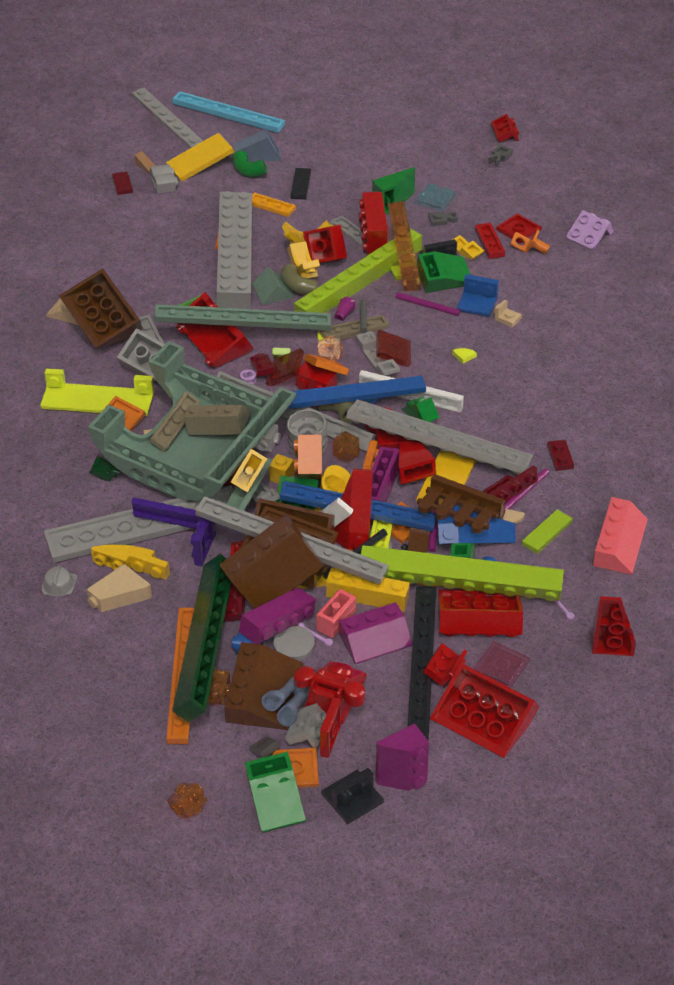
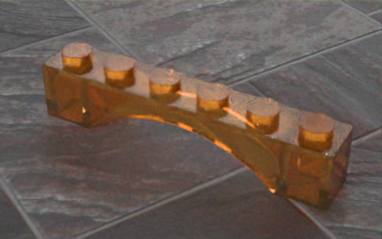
(404, 246)

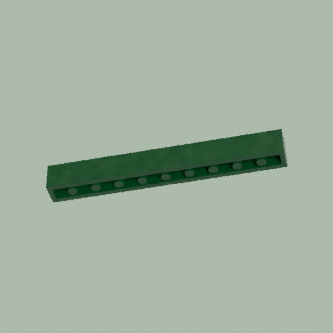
(202, 641)

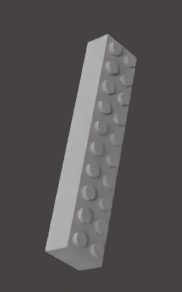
(234, 250)

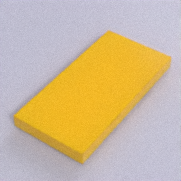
(200, 157)
(452, 467)

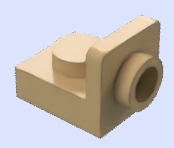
(505, 315)

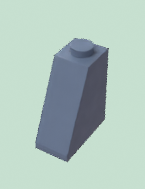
(259, 147)

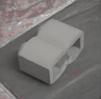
(163, 178)

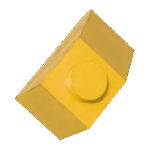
(248, 470)

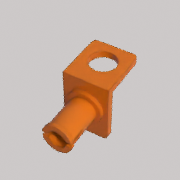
(529, 243)

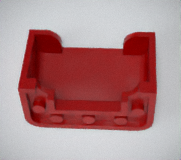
(216, 342)

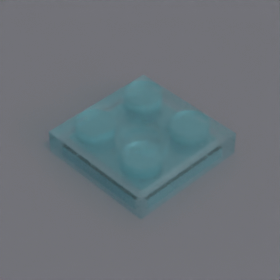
(436, 197)

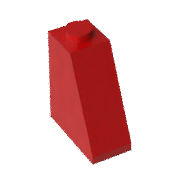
(415, 462)

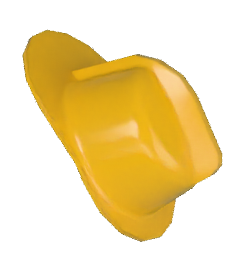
(335, 479)

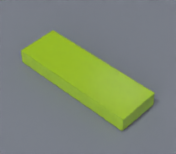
(547, 531)

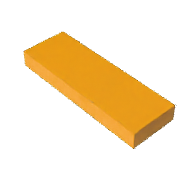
(272, 205)

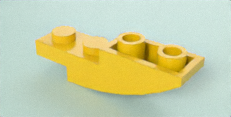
(132, 556)

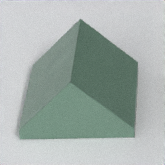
(271, 287)

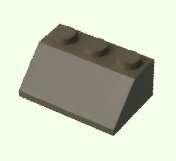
(216, 419)

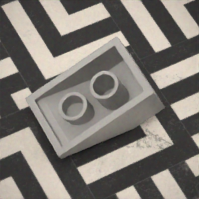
(138, 353)

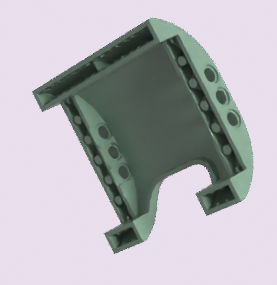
(191, 463)

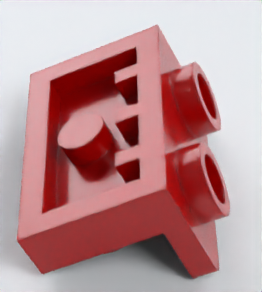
(505, 128)
(444, 664)

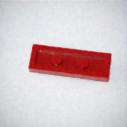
(489, 240)

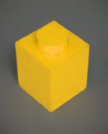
(281, 467)

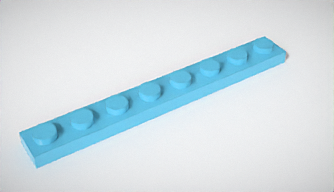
(228, 111)

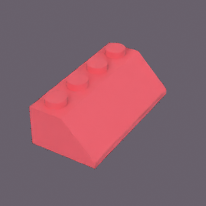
(620, 537)

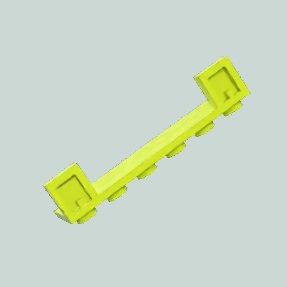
(93, 398)

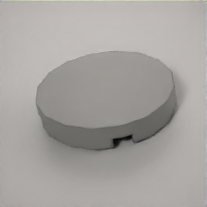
(295, 642)

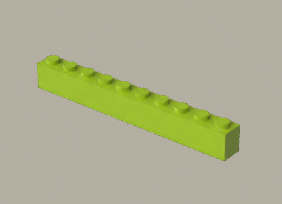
(354, 278)
(469, 573)

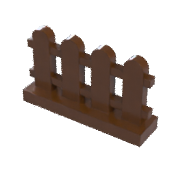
(462, 495)

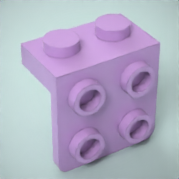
(589, 229)

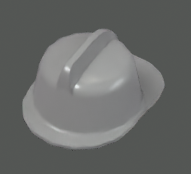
(58, 581)

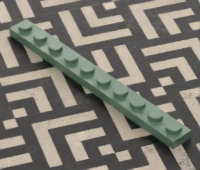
(242, 317)

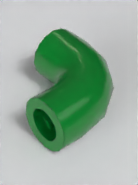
(247, 168)

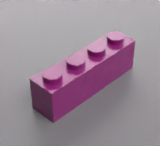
(384, 473)
(277, 615)

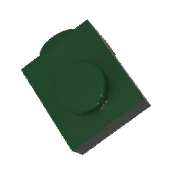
(104, 469)

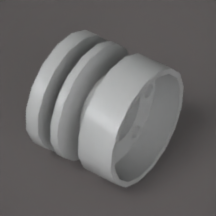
(307, 423)

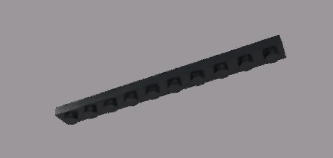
(421, 654)

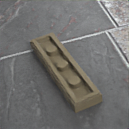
(351, 329)
(173, 422)

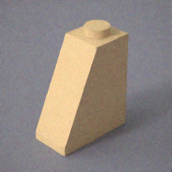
(118, 590)

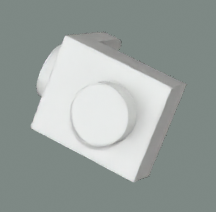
(269, 440)

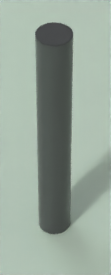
(363, 316)

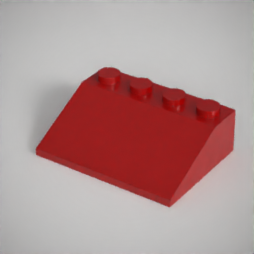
(479, 613)
(484, 710)

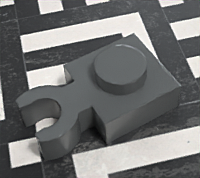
(500, 153)
(440, 218)

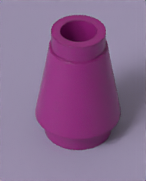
(344, 308)

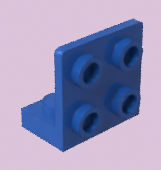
(479, 295)

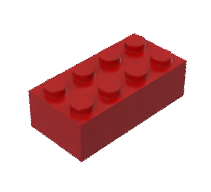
(372, 221)

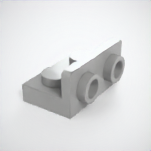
(306, 726)

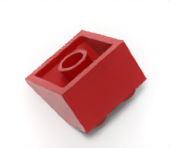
(325, 243)

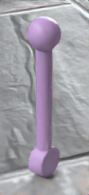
(570, 616)
(328, 642)

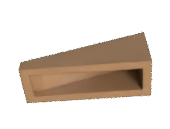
(143, 161)

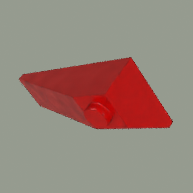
(357, 495)
(612, 629)

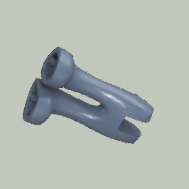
(274, 699)

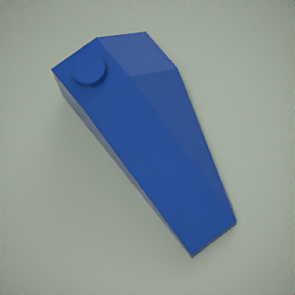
(499, 532)

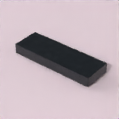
(301, 183)

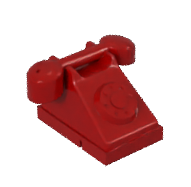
(332, 681)

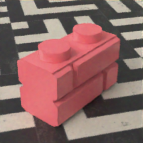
(338, 607)

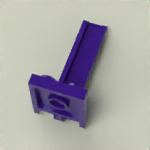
(179, 516)

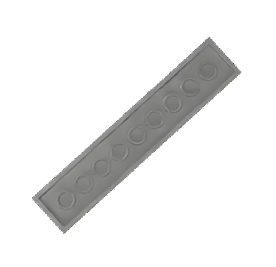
(439, 436)
(115, 529)

